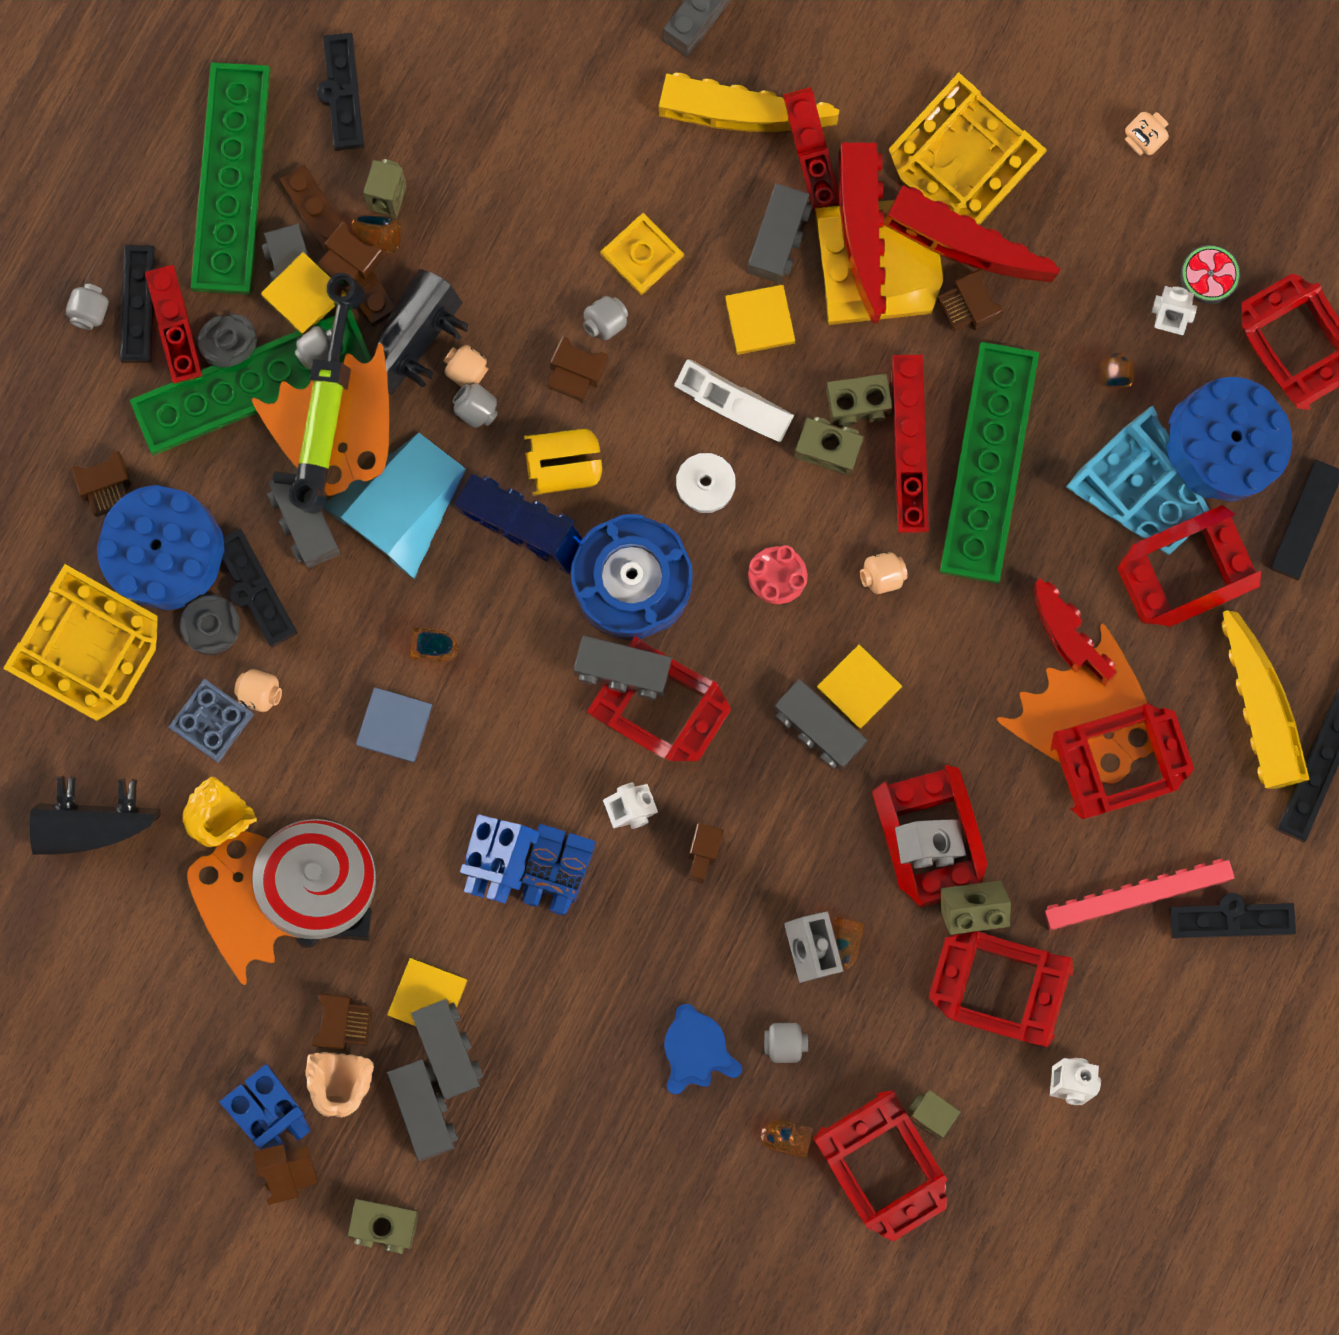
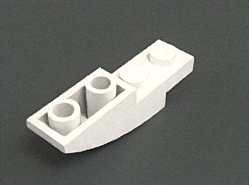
(733, 401)

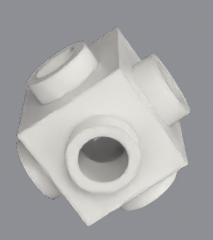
(1174, 309)
(630, 806)
(1075, 1080)

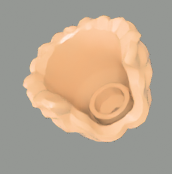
(337, 1082)

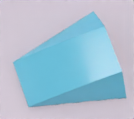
(1137, 483)
(403, 503)

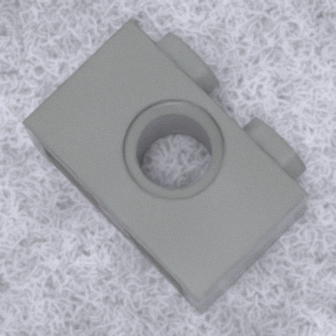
(930, 842)
(813, 947)

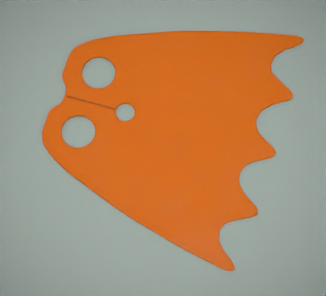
(360, 422)
(1080, 699)
(231, 906)

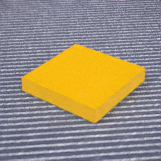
(642, 254)
(301, 294)
(760, 319)
(859, 687)
(423, 986)

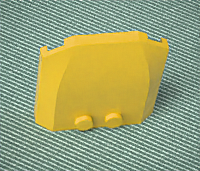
(964, 151)
(911, 272)
(85, 645)

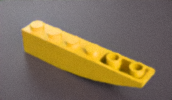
(729, 107)
(1266, 709)

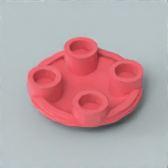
(777, 574)

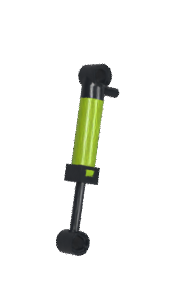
(328, 381)

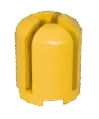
(561, 445)

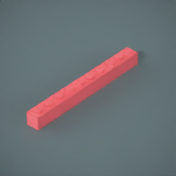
(1138, 895)

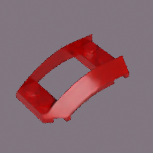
(1274, 303)
(1228, 554)
(697, 731)
(1082, 772)
(917, 795)
(1043, 1000)
(862, 1127)

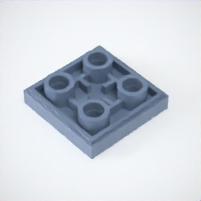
(211, 720)
(394, 725)

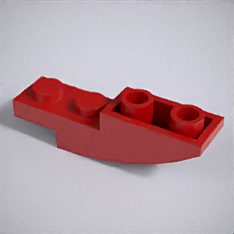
(811, 148)
(173, 324)
(1060, 624)

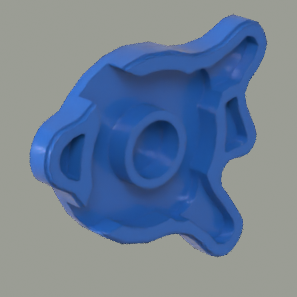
(695, 1050)

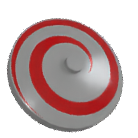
(314, 879)

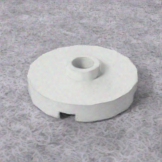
(705, 498)

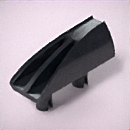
(415, 323)
(79, 828)

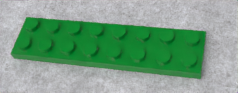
(230, 178)
(225, 394)
(989, 463)

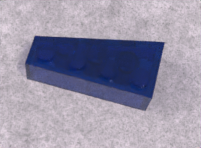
(520, 520)

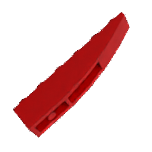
(861, 221)
(962, 239)
(909, 443)

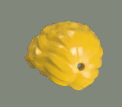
(216, 813)

